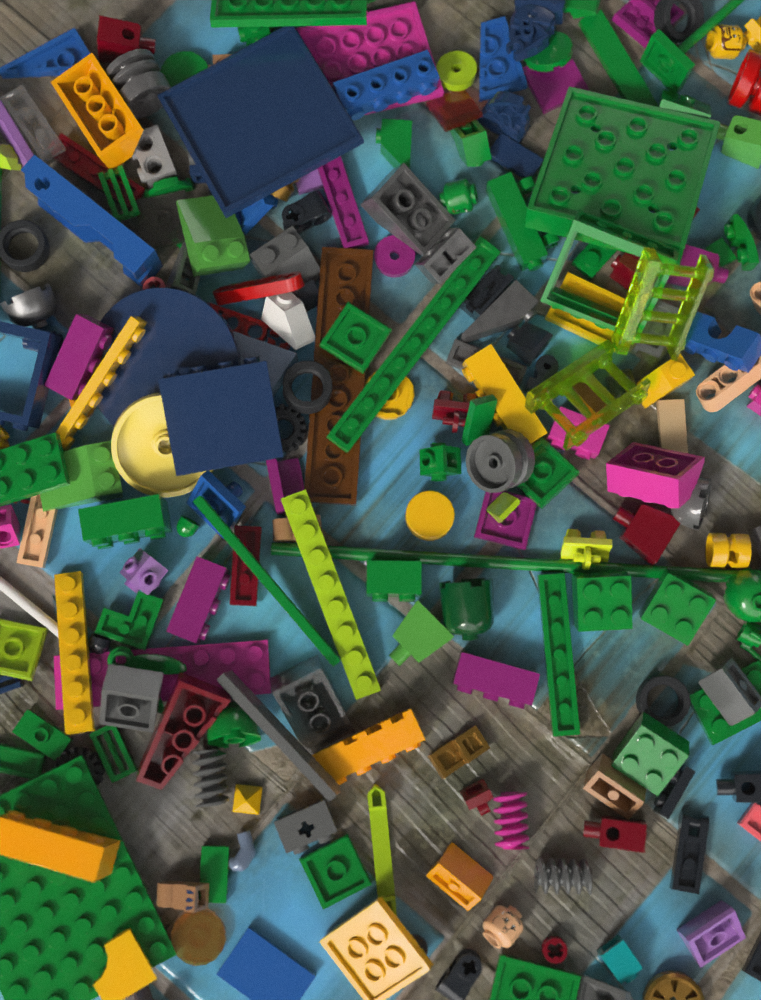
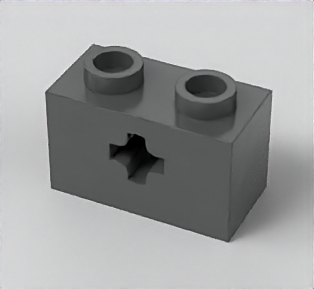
(290, 825)

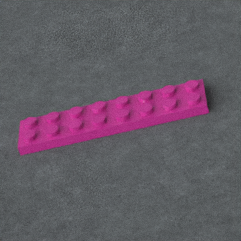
(205, 662)

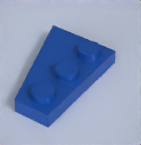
(497, 68)

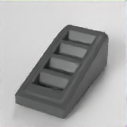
(175, 280)

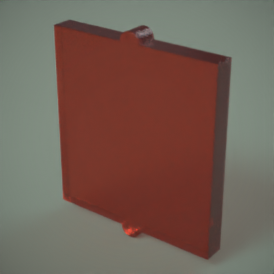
(454, 109)

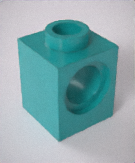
(620, 960)

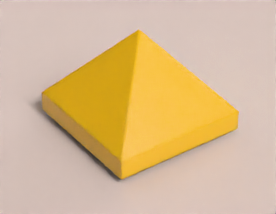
(247, 799)

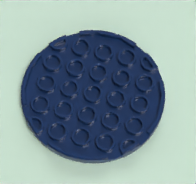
(178, 336)

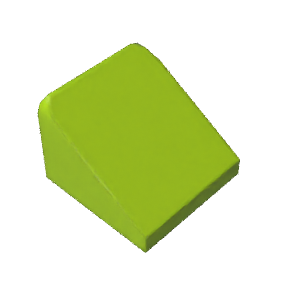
(503, 506)

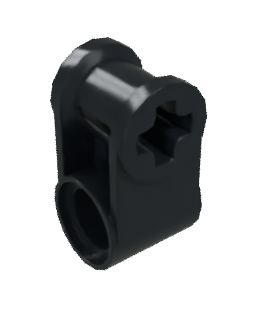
(309, 212)
(458, 980)

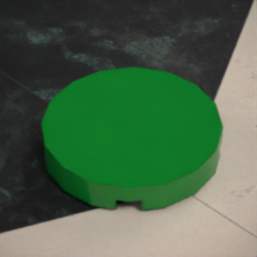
(557, 53)
(182, 66)

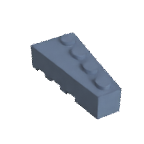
(277, 358)

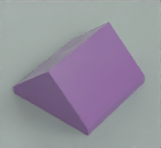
(712, 933)

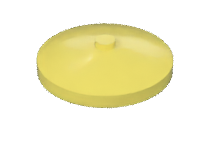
(144, 450)

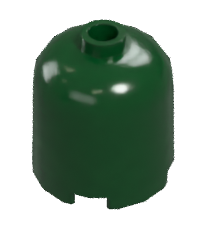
(467, 606)

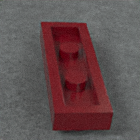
(243, 581)

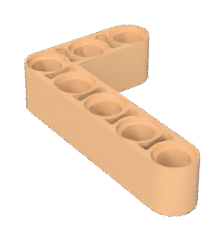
(717, 382)

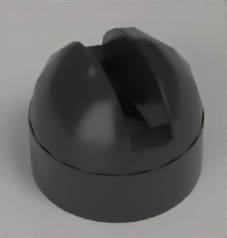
(99, 644)

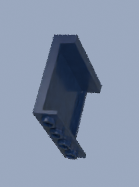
(220, 416)

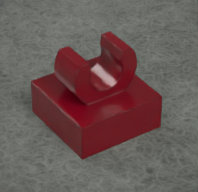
(477, 796)

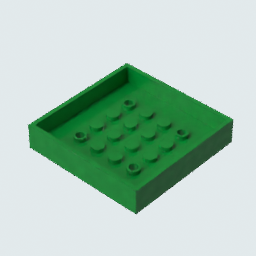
(622, 168)

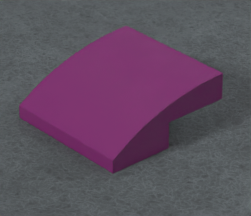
(638, 19)

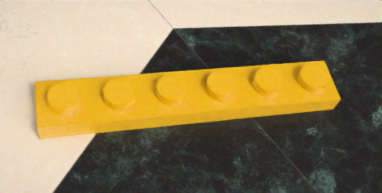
(102, 377)
(74, 653)

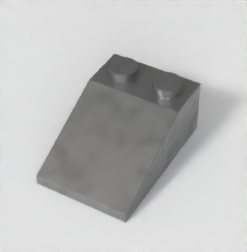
(408, 210)

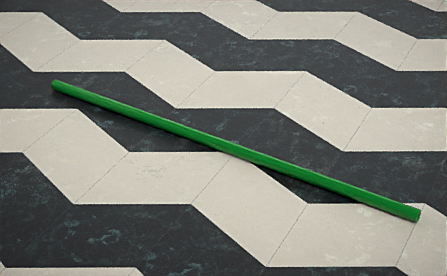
(505, 562)

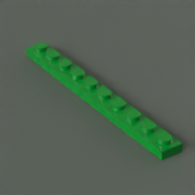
(412, 346)

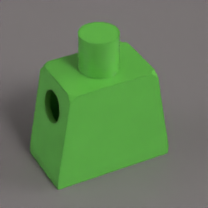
(742, 140)
(418, 635)

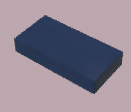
(515, 157)

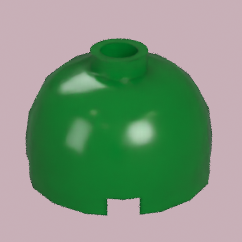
(744, 595)
(233, 727)

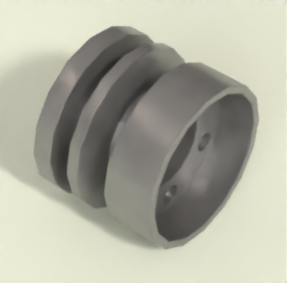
(138, 81)

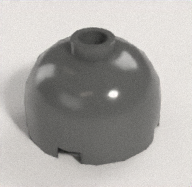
(691, 511)

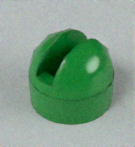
(186, 527)

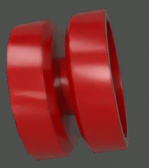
(748, 83)

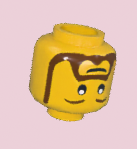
(725, 42)

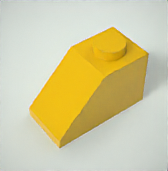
(667, 379)

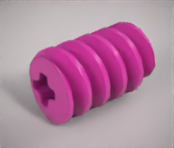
(511, 820)

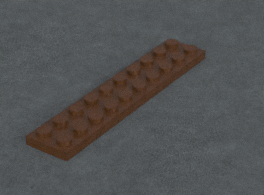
(330, 471)

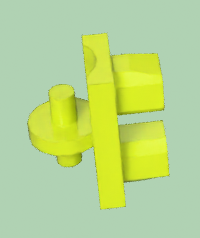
(586, 550)

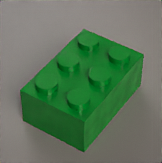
(125, 521)

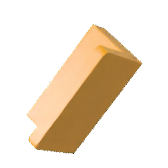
(460, 877)

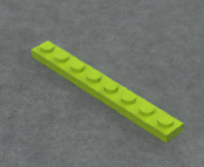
(330, 594)

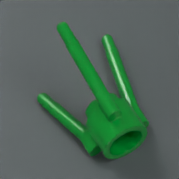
(750, 636)

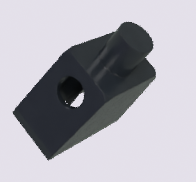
(733, 786)

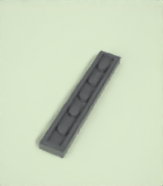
(280, 735)

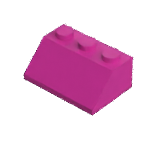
(654, 474)

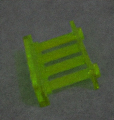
(643, 290)
(582, 371)

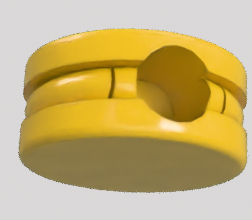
(429, 515)

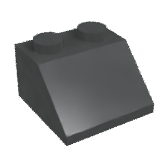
(286, 255)
(130, 698)

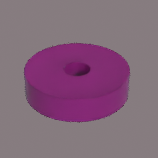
(391, 267)

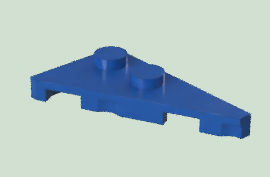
(48, 59)

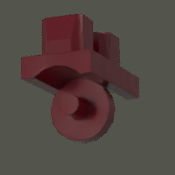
(451, 411)

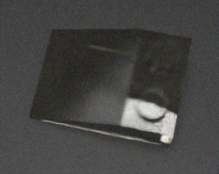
(311, 705)

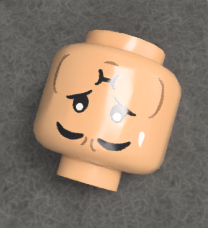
(503, 926)

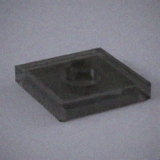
(160, 220)

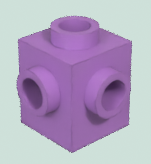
(143, 572)

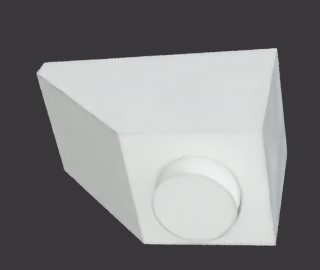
(288, 319)

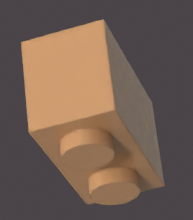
(614, 787)

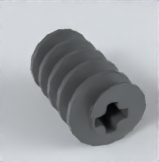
(210, 777)
(563, 875)

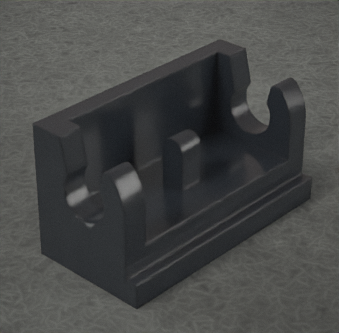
(486, 292)

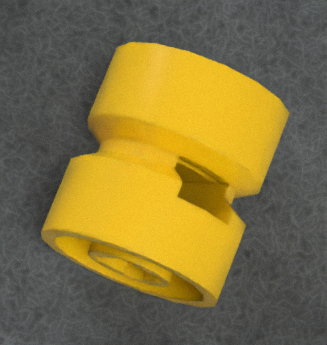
(728, 550)

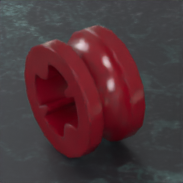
(554, 958)

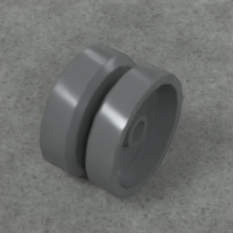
(500, 460)

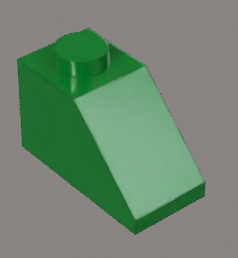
(395, 141)
(472, 143)

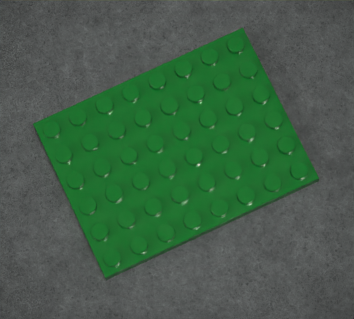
(59, 922)

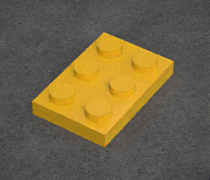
(581, 326)

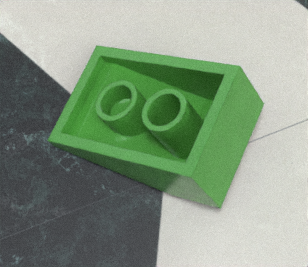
(211, 240)
(91, 478)

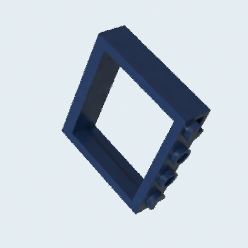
(44, 362)

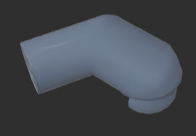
(245, 854)

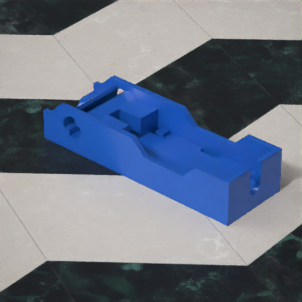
(90, 220)

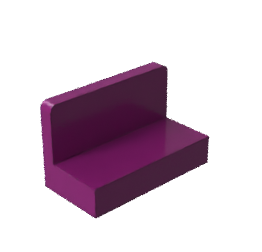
(284, 480)

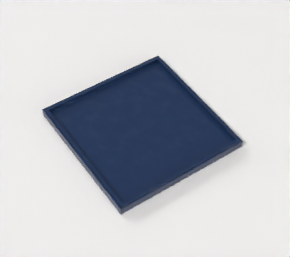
(260, 120)

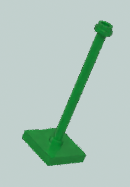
(668, 61)

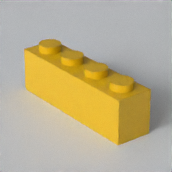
(493, 378)

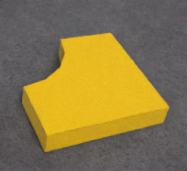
(125, 969)

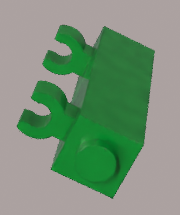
(511, 212)

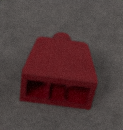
(118, 37)
(646, 531)
(630, 836)

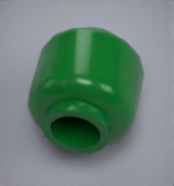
(459, 196)

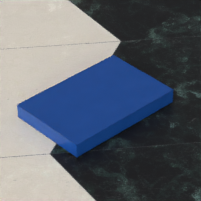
(264, 970)

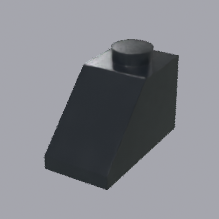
(528, 342)

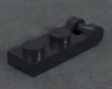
(689, 853)

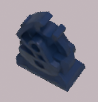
(534, 24)
(506, 115)

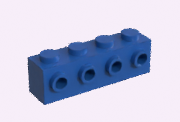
(387, 85)

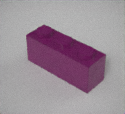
(79, 356)
(199, 600)
(495, 680)

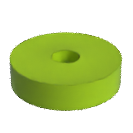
(457, 61)

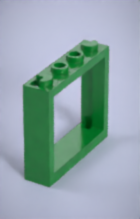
(615, 236)

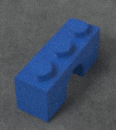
(736, 351)

